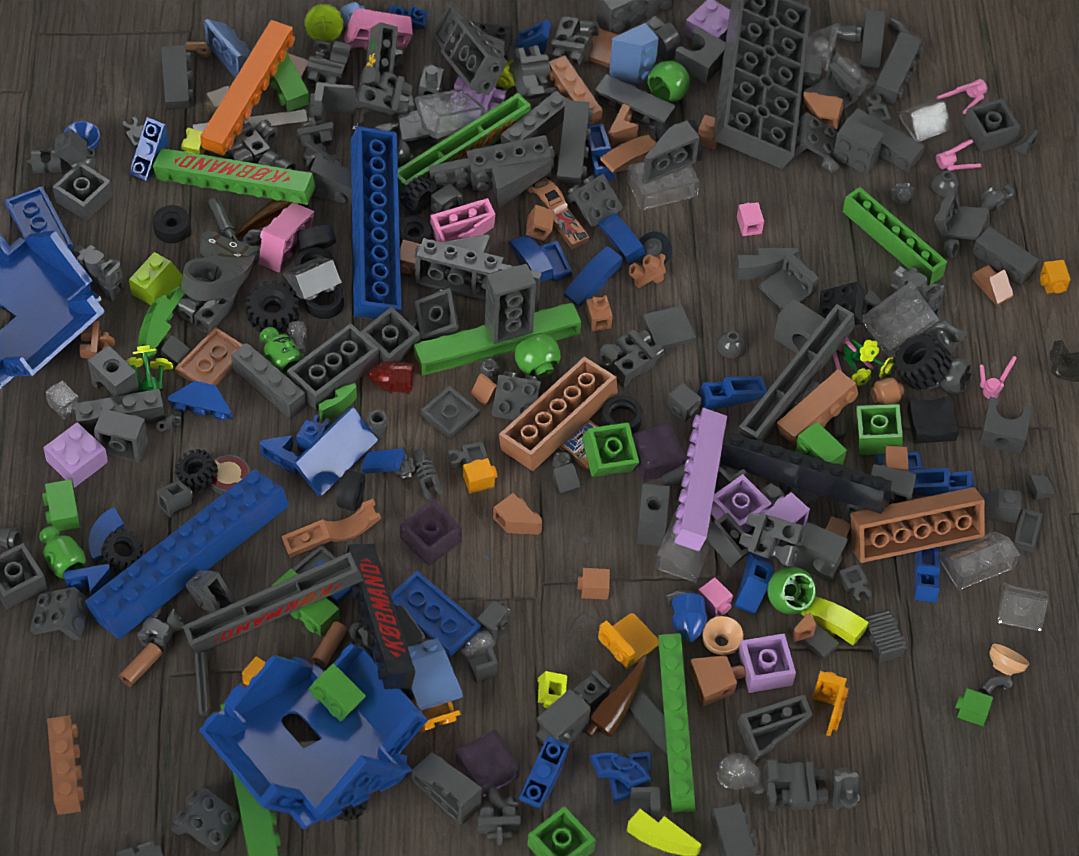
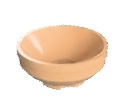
(722, 627)
(1007, 660)

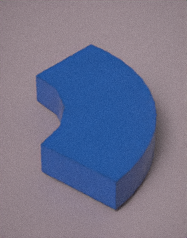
(102, 527)
(620, 768)
(618, 789)

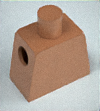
(714, 678)

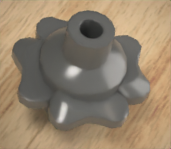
(902, 193)
(406, 468)

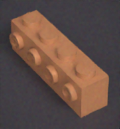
(572, 87)
(818, 406)
(64, 764)

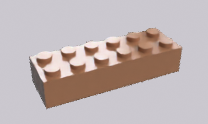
(558, 413)
(918, 525)

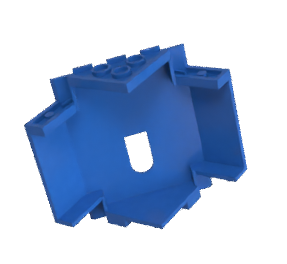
(48, 301)
(331, 773)

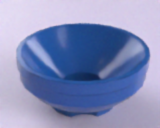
(87, 131)

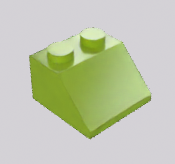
(154, 278)

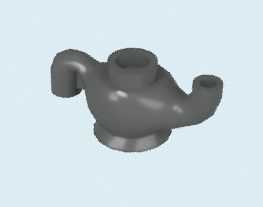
(994, 199)

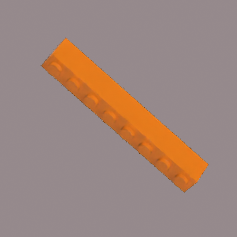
(247, 88)

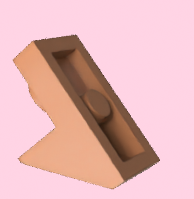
(622, 128)
(994, 284)

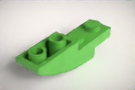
(155, 324)

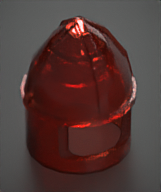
(393, 376)

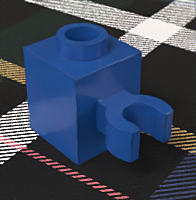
(310, 433)

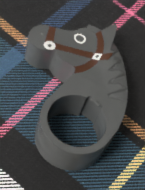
(223, 262)

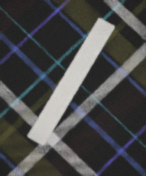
(274, 119)

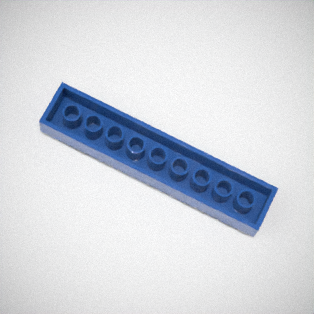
(375, 222)
(189, 549)

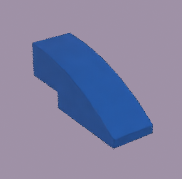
(598, 147)
(622, 238)
(529, 252)
(593, 276)
(731, 391)
(940, 481)
(926, 575)

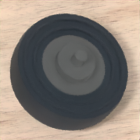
(654, 244)

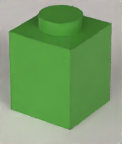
(974, 706)

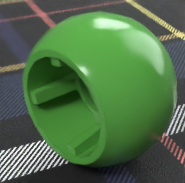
(669, 81)
(537, 355)
(800, 592)

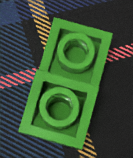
(343, 399)

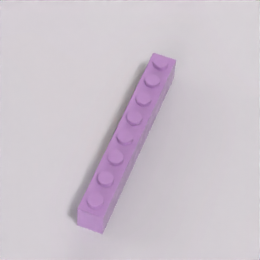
(700, 479)

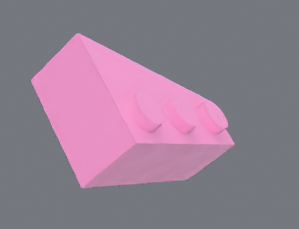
(362, 20)
(463, 221)
(282, 235)

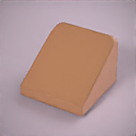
(484, 390)
(804, 629)

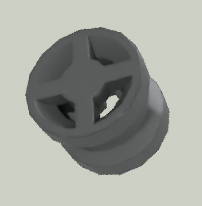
(266, 131)

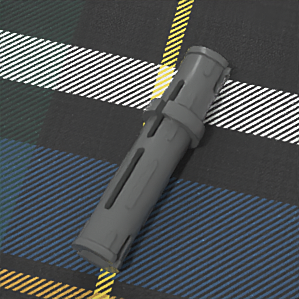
(226, 229)

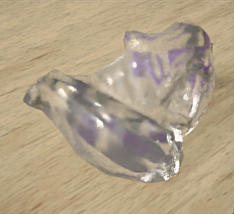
(739, 772)

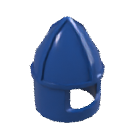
(689, 615)

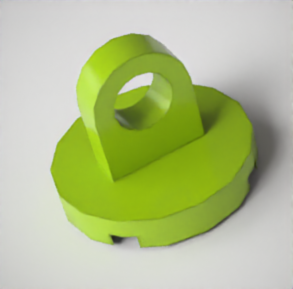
(324, 22)

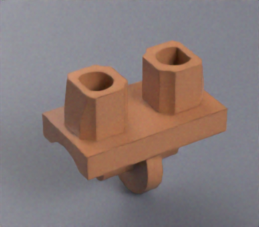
(650, 270)
(93, 334)

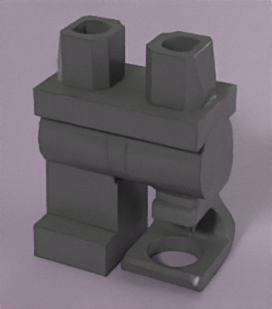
(574, 41)
(324, 70)
(531, 73)
(385, 98)
(248, 146)
(104, 274)
(920, 282)
(211, 312)
(638, 356)
(766, 535)
(800, 781)

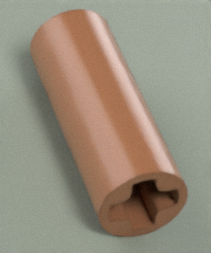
(329, 644)
(140, 664)

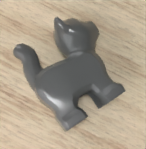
(159, 630)

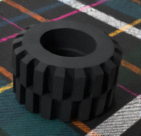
(922, 361)

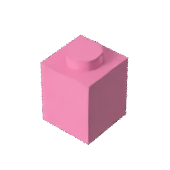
(750, 219)
(716, 597)

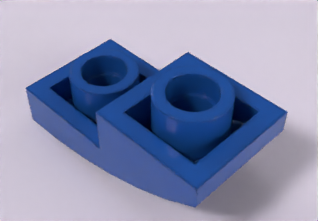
(417, 15)

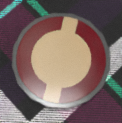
(230, 471)

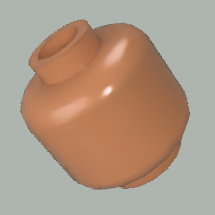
(887, 391)

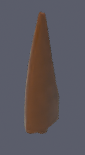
(265, 215)
(614, 707)

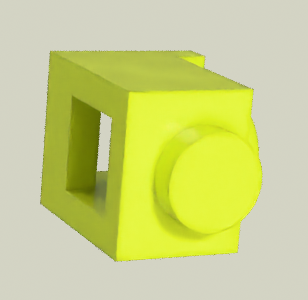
(506, 78)
(193, 142)
(551, 682)

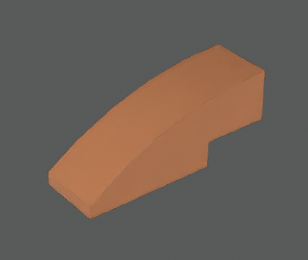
(628, 153)

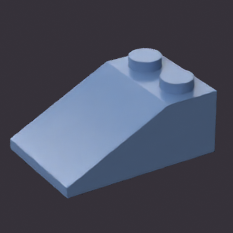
(434, 676)

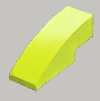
(837, 620)
(662, 835)

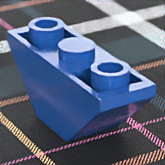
(151, 141)
(202, 400)
(753, 582)
(544, 773)

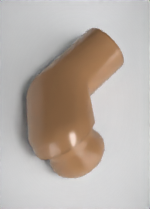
(200, 47)

